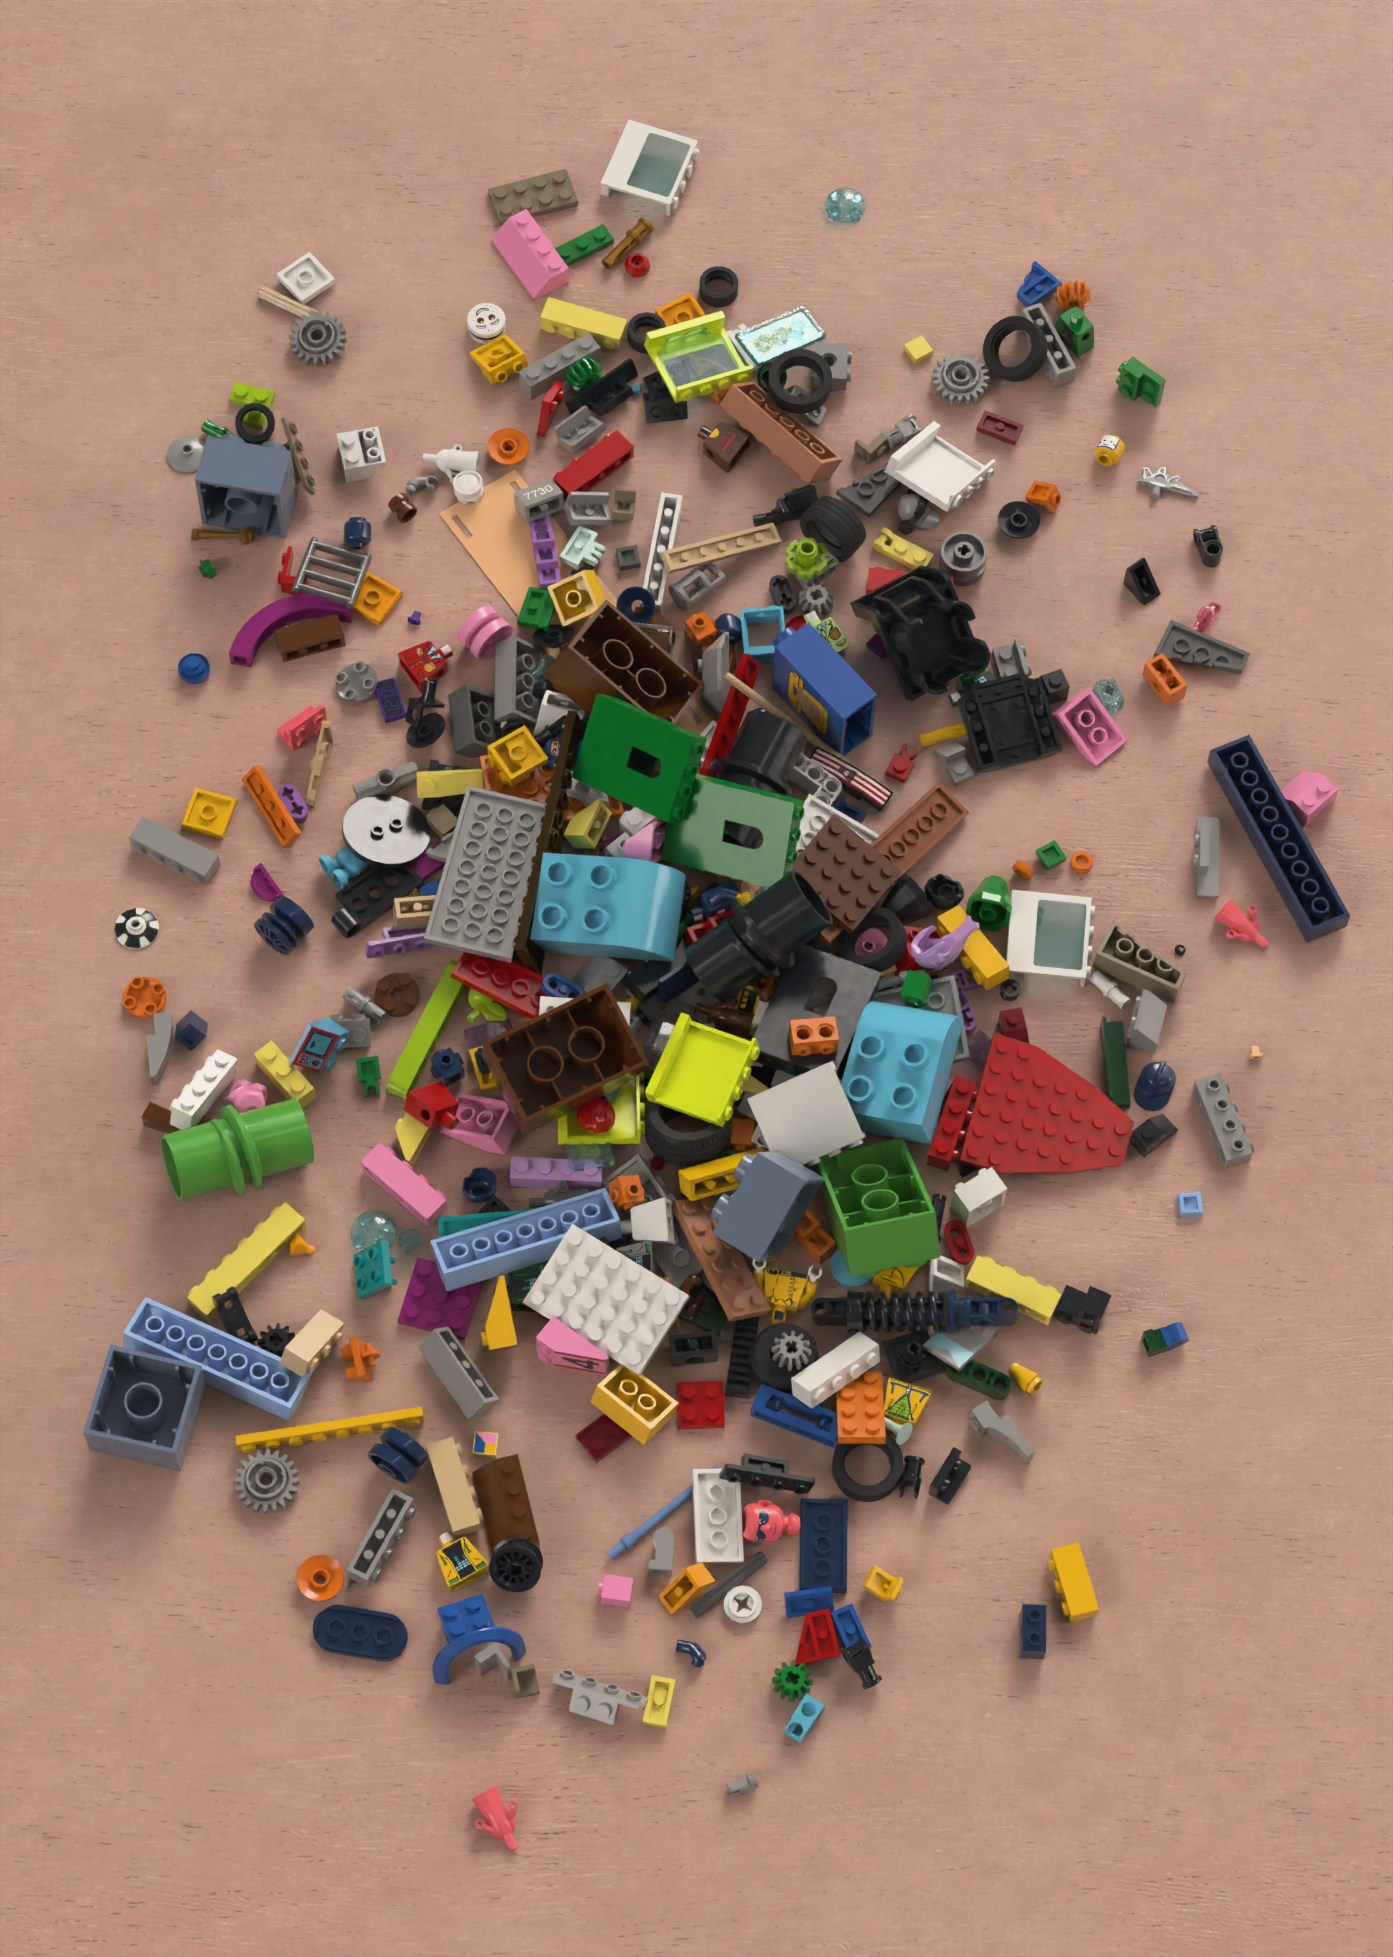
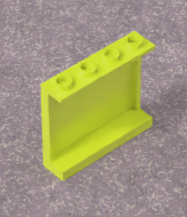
(702, 1071)
(627, 1123)

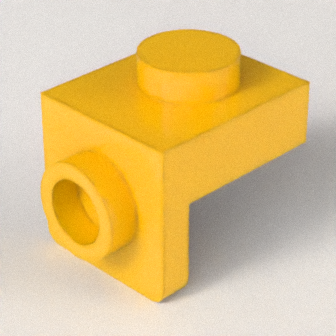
(882, 1584)

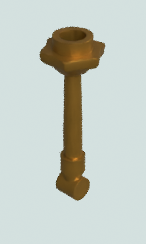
(245, 534)

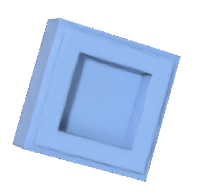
(1190, 1204)

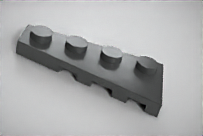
(1198, 649)

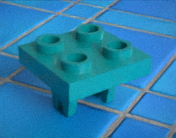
(373, 1269)

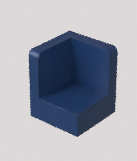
(191, 1030)

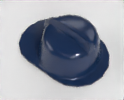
(1154, 1086)

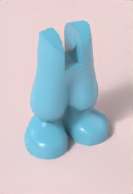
(343, 859)

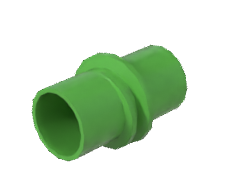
(237, 1149)

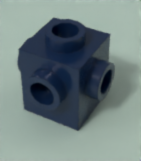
(447, 1066)

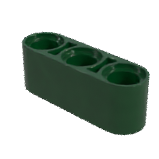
(986, 1386)

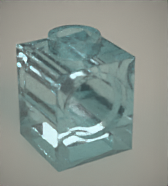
(1109, 686)

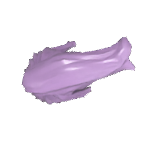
(943, 951)

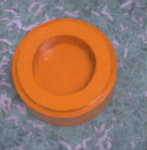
(1081, 862)
(1023, 870)

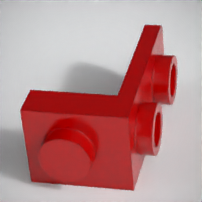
(284, 576)

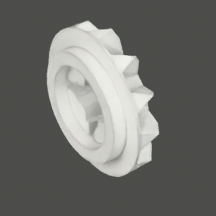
(740, 1594)

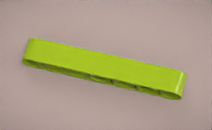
(426, 1034)

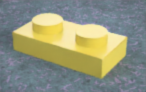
(659, 1701)

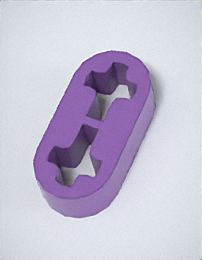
(296, 801)

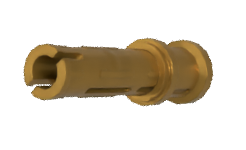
(633, 237)

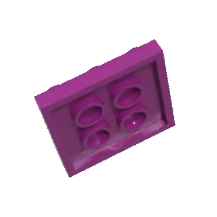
(432, 1307)

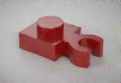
(901, 766)

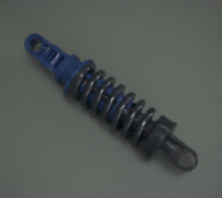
(939, 1312)

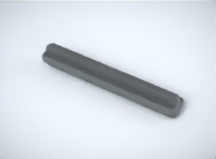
(728, 1584)

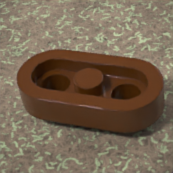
(764, 986)

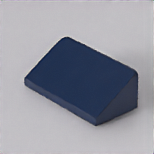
(676, 982)

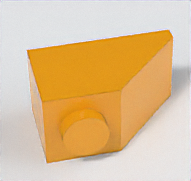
(686, 1588)

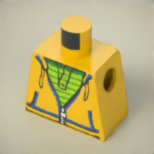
(904, 1403)

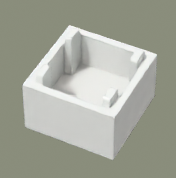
(978, 1196)

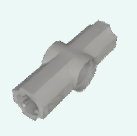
(398, 776)

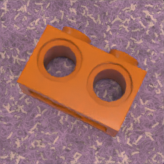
(812, 1031)

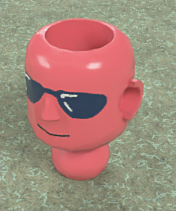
(766, 1522)

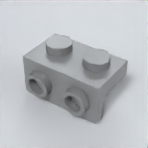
(578, 430)
(588, 508)
(358, 1029)

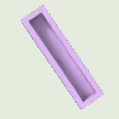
(549, 1172)

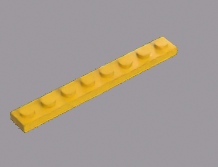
(321, 1431)

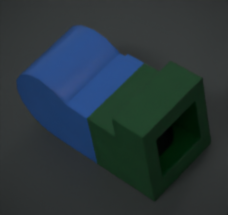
(1164, 1339)

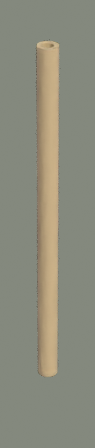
(777, 712)

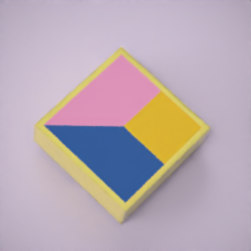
(485, 1444)

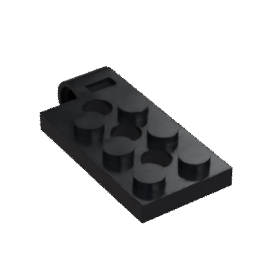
(351, 920)

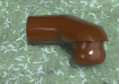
(688, 1284)

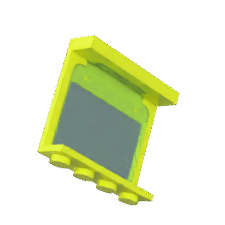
(696, 357)

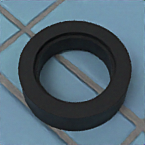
(805, 358)
(1033, 361)
(889, 953)
(868, 1493)

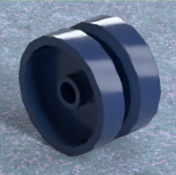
(398, 1455)

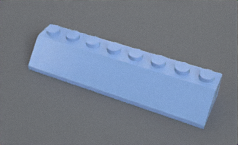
(521, 1239)
(225, 1360)

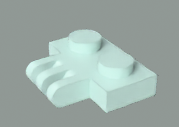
(582, 548)

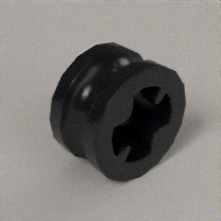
(1004, 993)

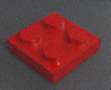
(700, 1405)

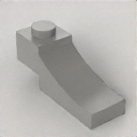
(987, 1422)

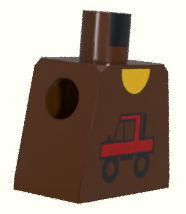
(724, 444)

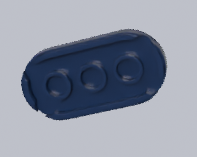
(360, 1633)

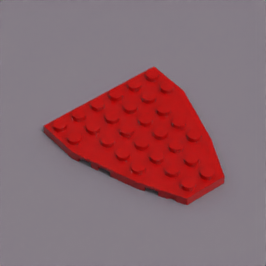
(1041, 1116)

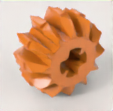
(1073, 295)

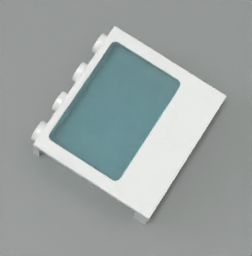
(650, 164)
(1050, 935)

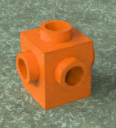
(700, 629)
(626, 1192)

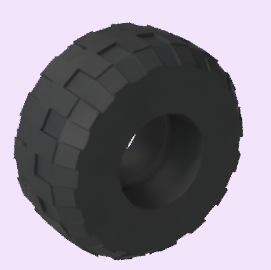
(763, 1367)

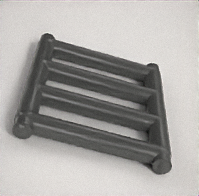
(308, 559)

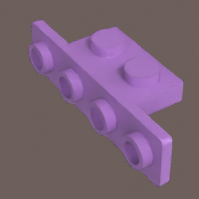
(397, 942)

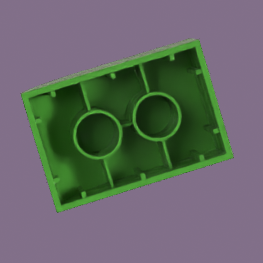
(878, 1208)

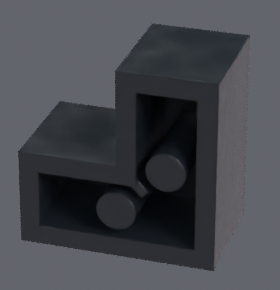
(1083, 1308)

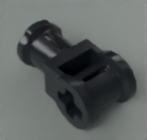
(860, 1660)

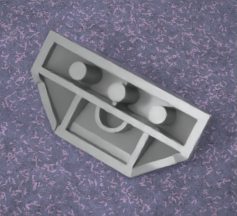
(713, 668)

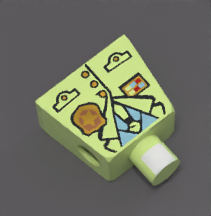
(828, 630)

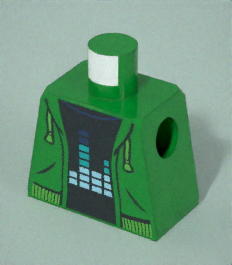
(1075, 331)

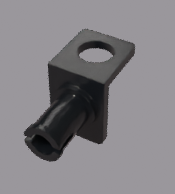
(427, 700)

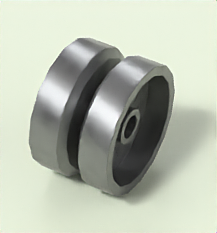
(964, 557)

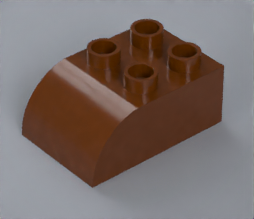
(621, 661)
(564, 1059)

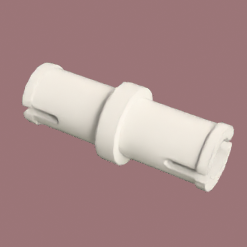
(1110, 990)

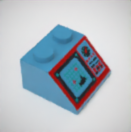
(319, 1045)

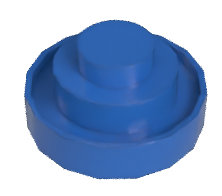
(194, 668)

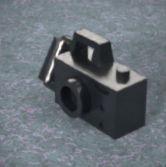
(797, 499)

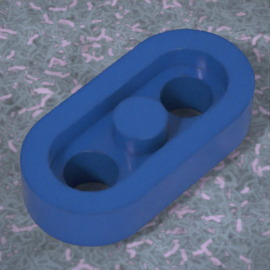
(563, 986)

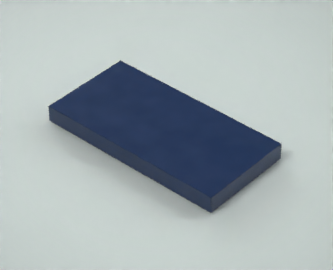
(823, 1544)

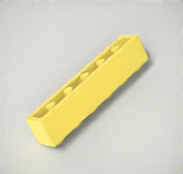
(248, 1259)

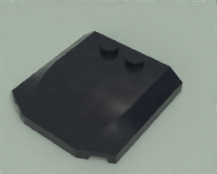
(1008, 722)

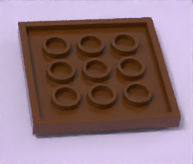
(845, 872)

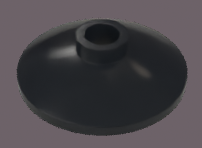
(1019, 512)
(555, 637)
(430, 730)

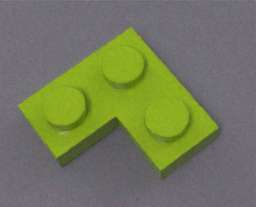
(245, 394)

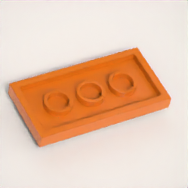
(861, 1410)

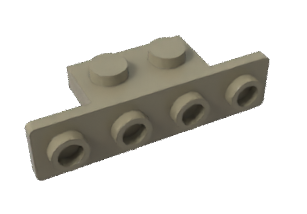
(300, 463)

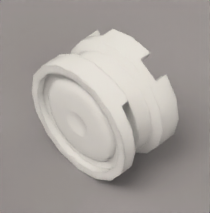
(468, 486)

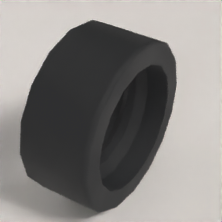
(714, 273)
(639, 320)
(239, 423)

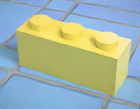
(284, 1074)

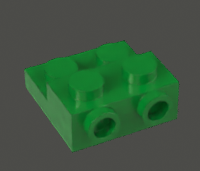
(1140, 381)

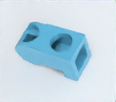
(804, 1718)

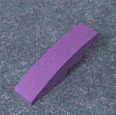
(544, 552)

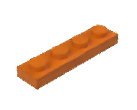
(271, 806)

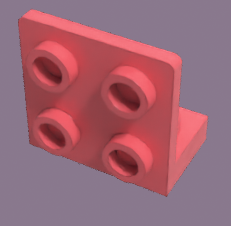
(303, 727)

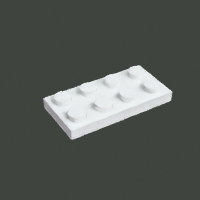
(717, 1518)

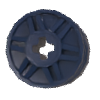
(284, 925)

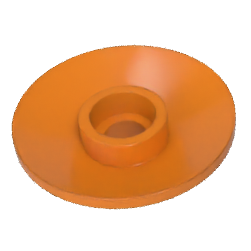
(508, 439)
(316, 1567)

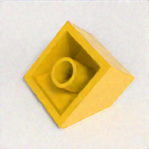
(576, 597)

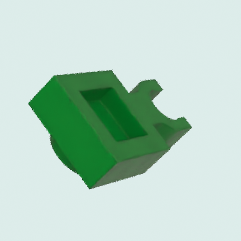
(369, 1071)

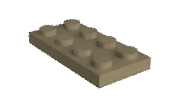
(536, 194)

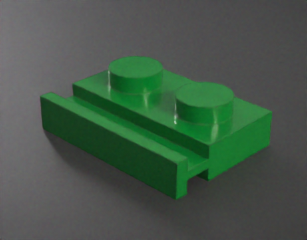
(536, 609)

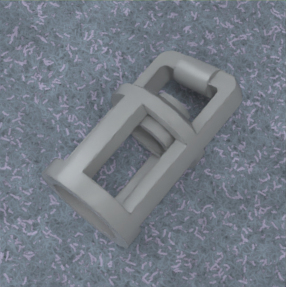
(700, 580)

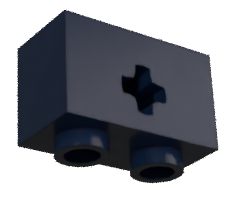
(1032, 1631)

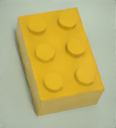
(634, 1403)

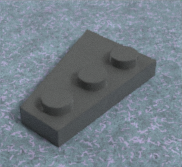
(869, 492)

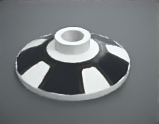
(140, 936)

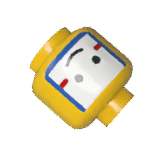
(1109, 450)

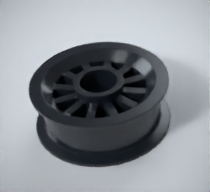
(520, 1552)

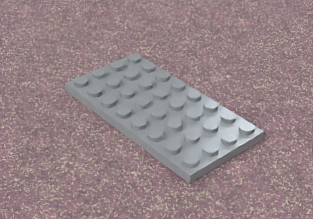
(486, 874)

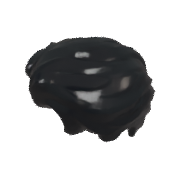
(943, 892)

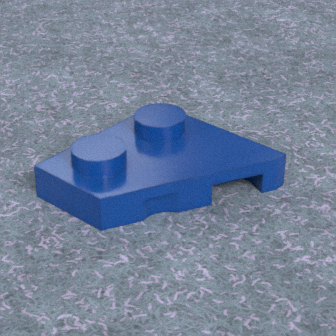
(1037, 286)

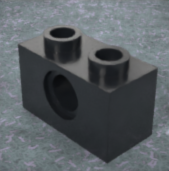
(693, 1348)

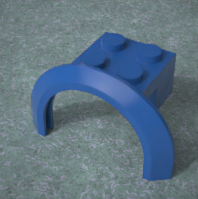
(467, 1625)

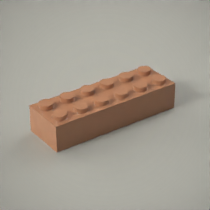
(780, 432)

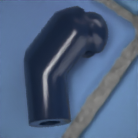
(694, 1650)

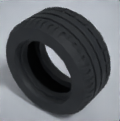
(680, 1147)

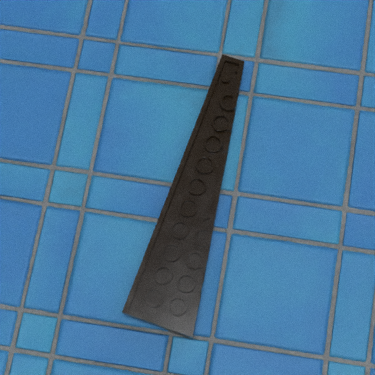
(550, 838)

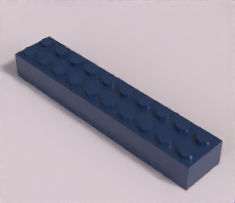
(1278, 838)

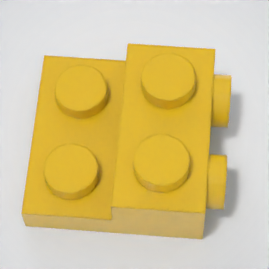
(499, 359)
(516, 756)

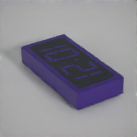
(390, 700)

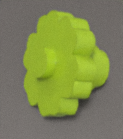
(806, 558)

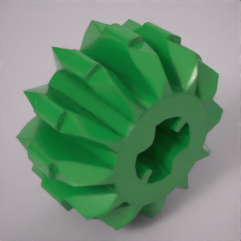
(583, 374)
(802, 1682)

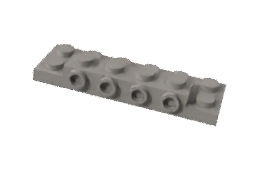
(675, 1259)

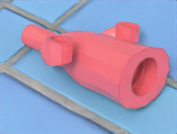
(1240, 924)
(500, 1822)

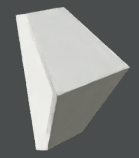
(945, 1275)

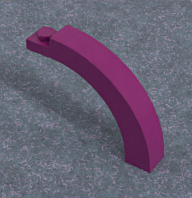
(277, 615)

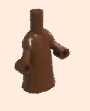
(726, 1017)

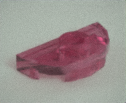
(1206, 615)

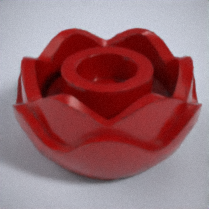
(637, 270)

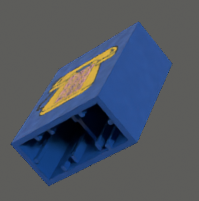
(823, 689)

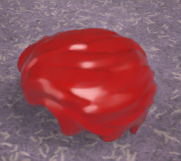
(596, 1116)

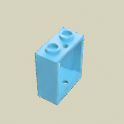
(751, 615)

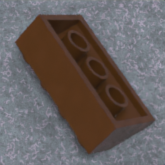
(505, 1501)

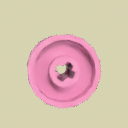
(483, 631)

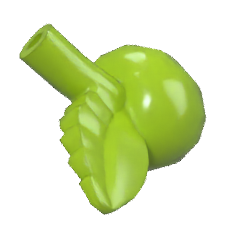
(484, 1006)

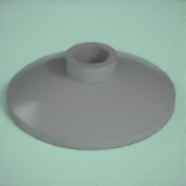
(185, 461)

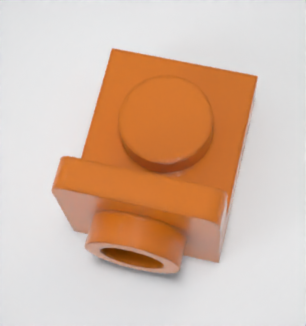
(1044, 494)

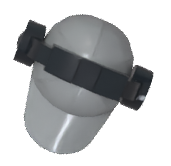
(916, 511)

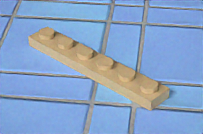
(720, 548)

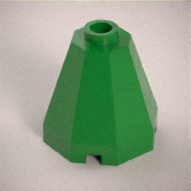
(990, 904)

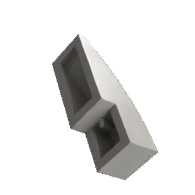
(160, 1045)

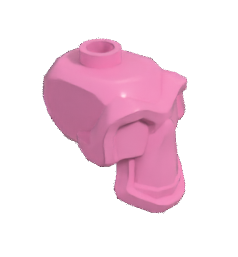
(246, 1096)

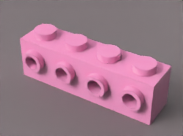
(404, 1184)

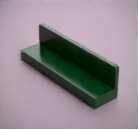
(1115, 1062)

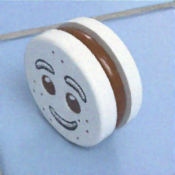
(486, 323)

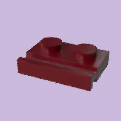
(602, 1437)

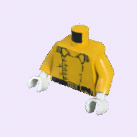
(785, 1290)

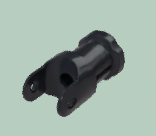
(911, 1474)

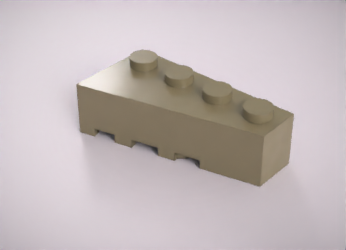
(1137, 964)

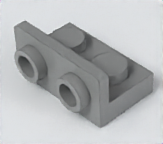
(1011, 660)

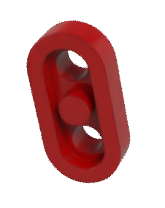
(958, 1243)

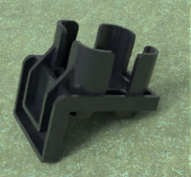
(924, 631)

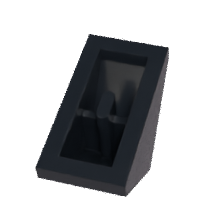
(1141, 582)

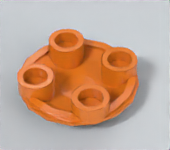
(144, 997)

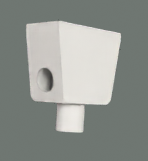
(651, 1222)

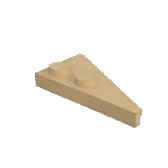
(319, 762)

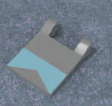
(961, 1346)

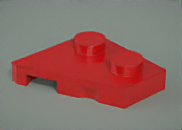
(549, 407)
(817, 1639)

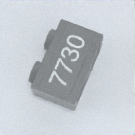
(539, 500)

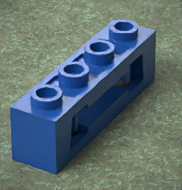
(767, 1407)

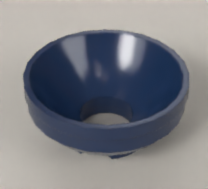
(631, 594)

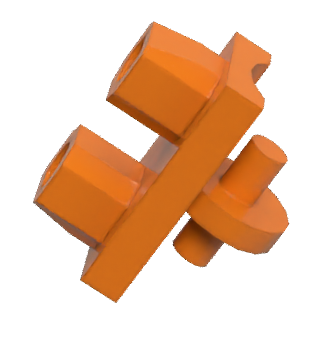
(363, 1357)

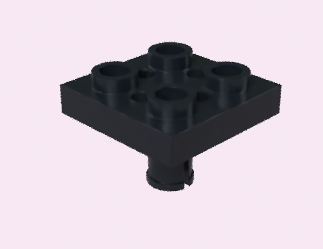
(911, 1357)

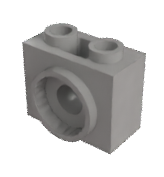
(837, 357)

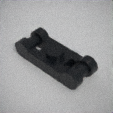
(234, 1316)

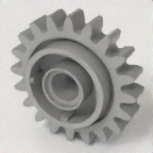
(329, 345)
(974, 378)
(266, 1495)

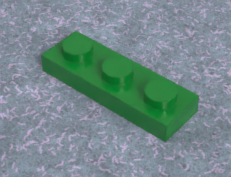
(585, 245)

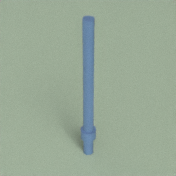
(629, 1540)

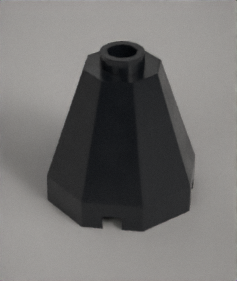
(908, 901)

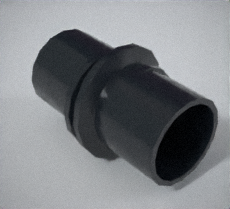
(760, 759)
(759, 936)

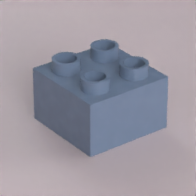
(246, 485)
(766, 1204)
(145, 1407)

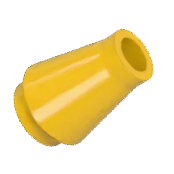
(1026, 1379)

